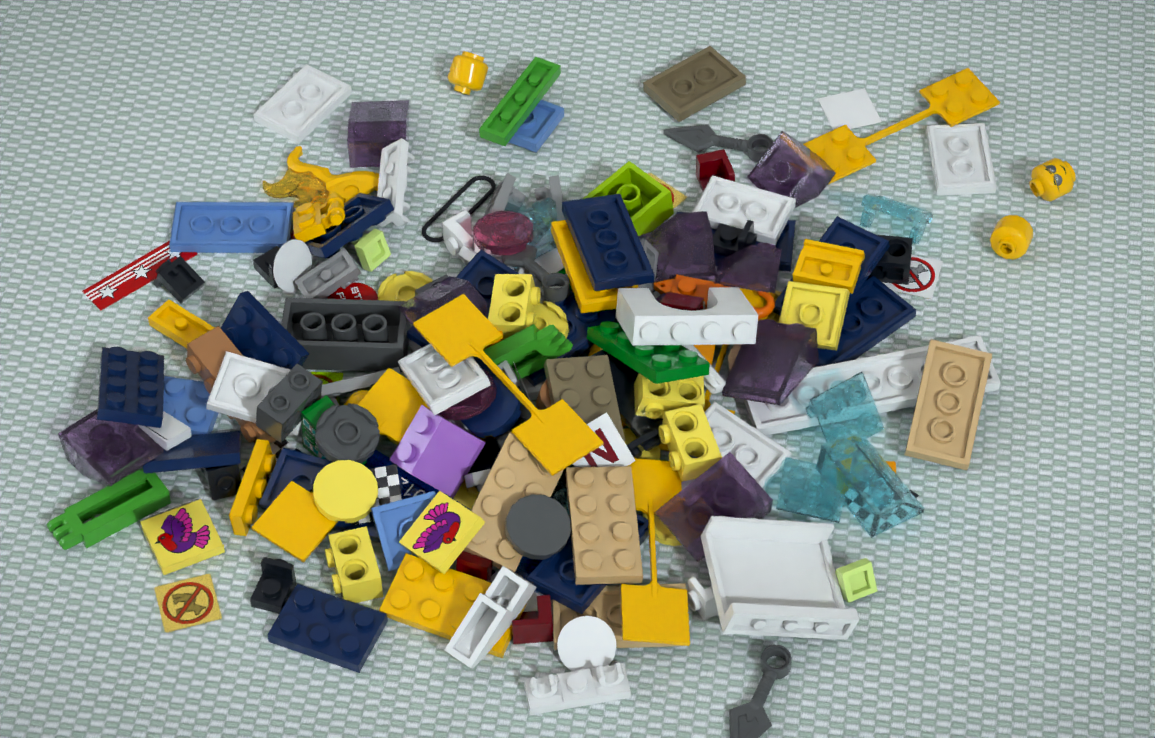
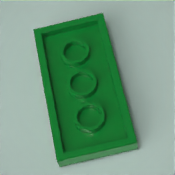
(654, 362)

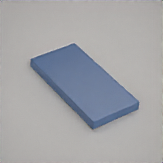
(231, 226)

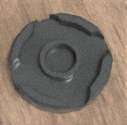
(347, 433)
(537, 526)

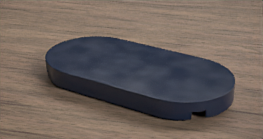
(499, 415)

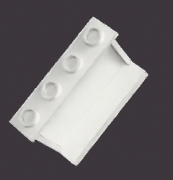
(775, 578)

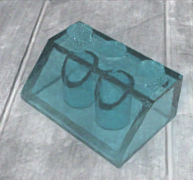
(870, 485)

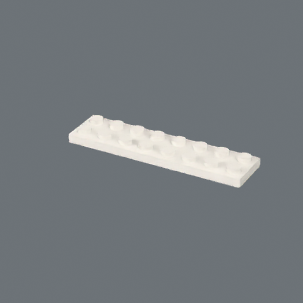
(890, 377)

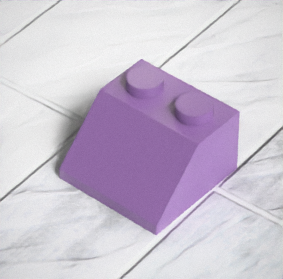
(437, 451)

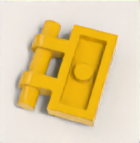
(313, 219)

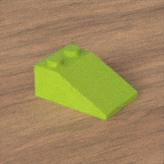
(643, 196)

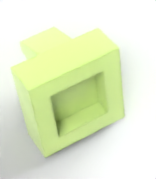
(372, 249)
(856, 580)

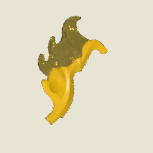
(316, 183)

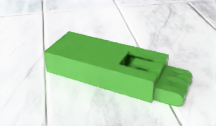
(530, 349)
(118, 505)

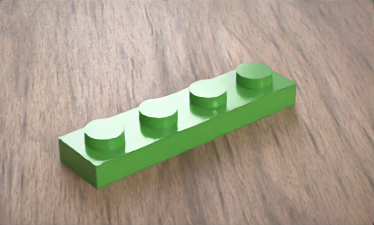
(520, 101)

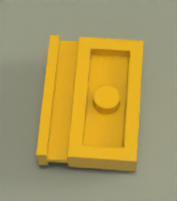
(828, 265)

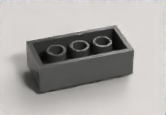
(348, 333)

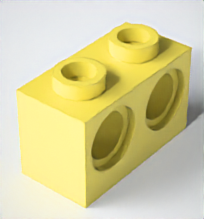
(513, 303)
(655, 399)
(695, 441)
(354, 559)

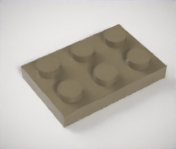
(694, 83)
(584, 386)

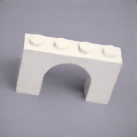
(725, 321)

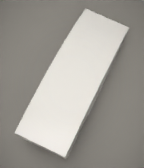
(490, 617)

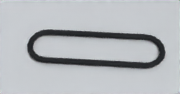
(481, 201)

